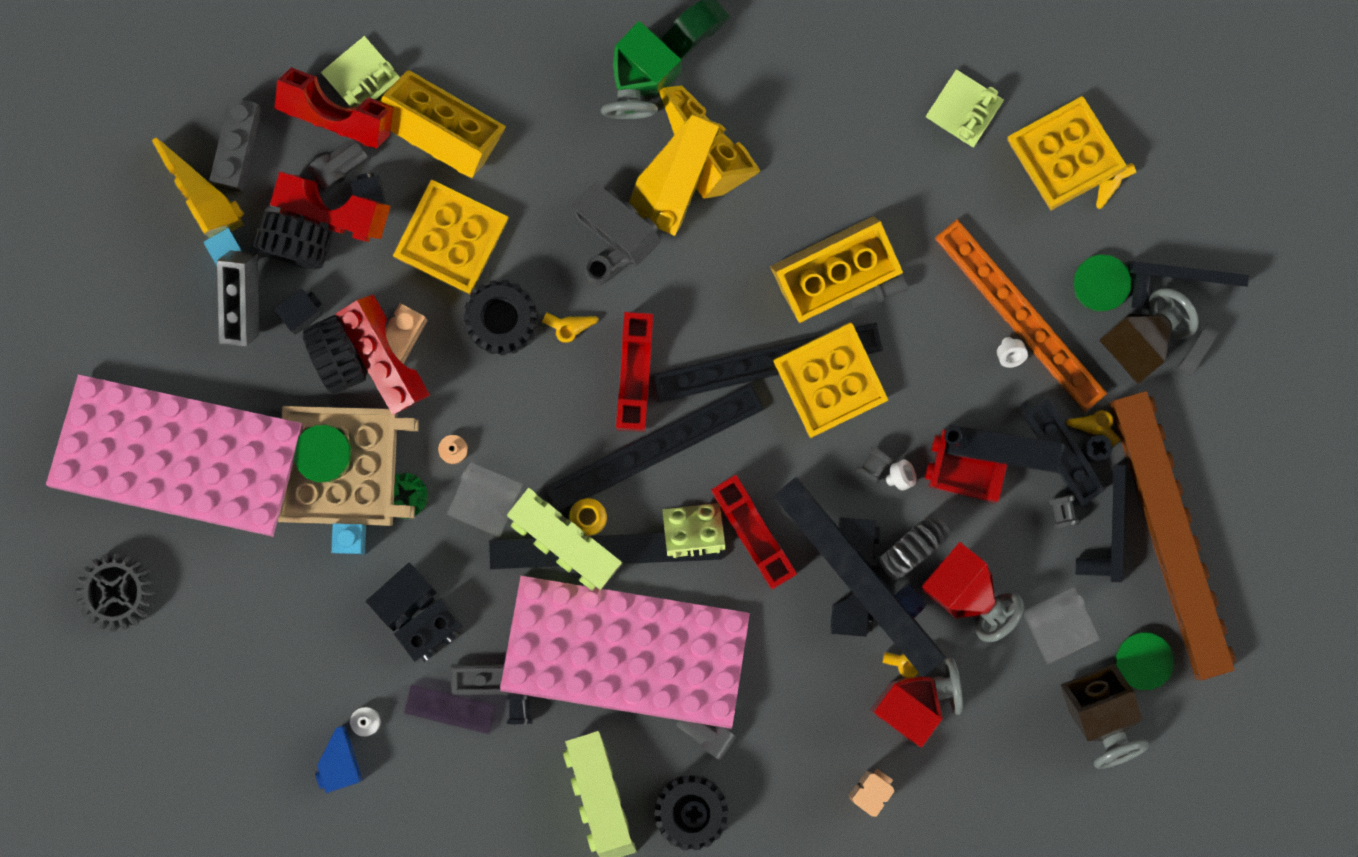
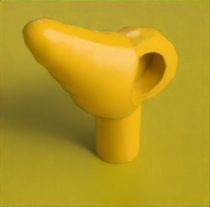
(1109, 187)
(569, 326)
(1096, 425)
(905, 667)

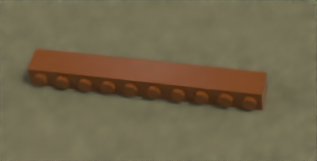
(1172, 536)

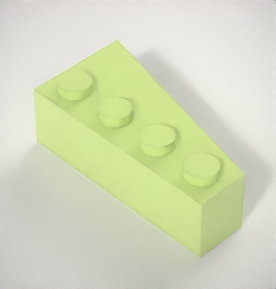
(564, 539)
(599, 796)

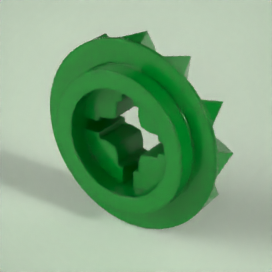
(411, 482)

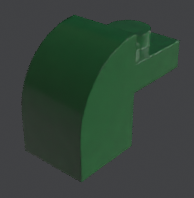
(695, 25)

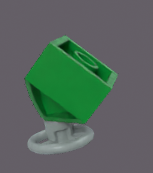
(640, 68)

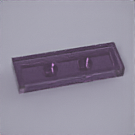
(450, 709)

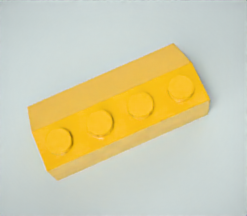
(441, 123)
(836, 269)

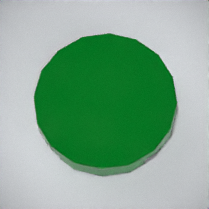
(1101, 283)
(322, 453)
(1145, 661)

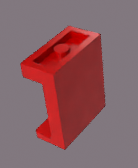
(964, 475)

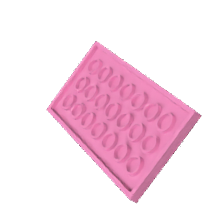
(175, 455)
(625, 652)

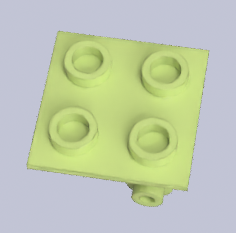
(360, 73)
(965, 108)
(693, 529)

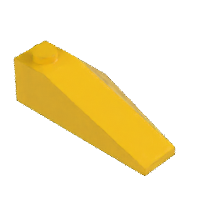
(727, 162)
(671, 178)
(207, 204)

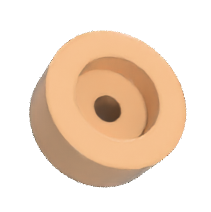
(459, 453)

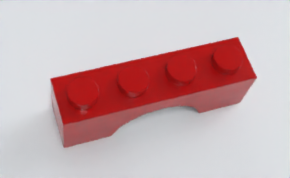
(301, 97)
(359, 215)
(365, 327)
(634, 372)
(753, 532)

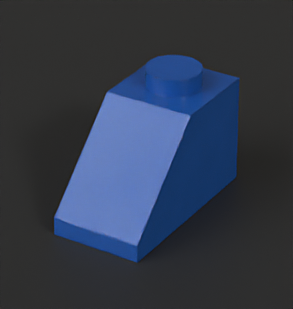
(338, 763)

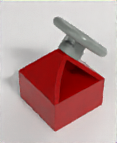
(966, 589)
(914, 706)

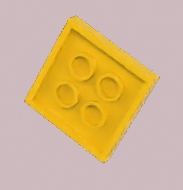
(1066, 153)
(450, 237)
(830, 379)

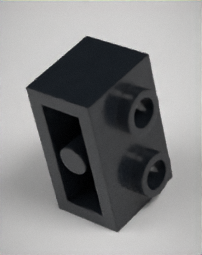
(401, 597)
(429, 630)

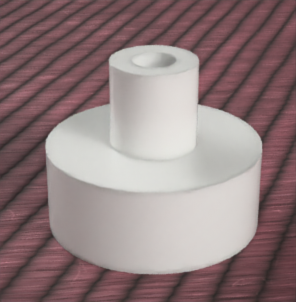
(1012, 352)
(902, 475)
(372, 721)

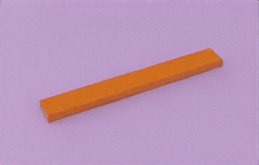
(1021, 315)

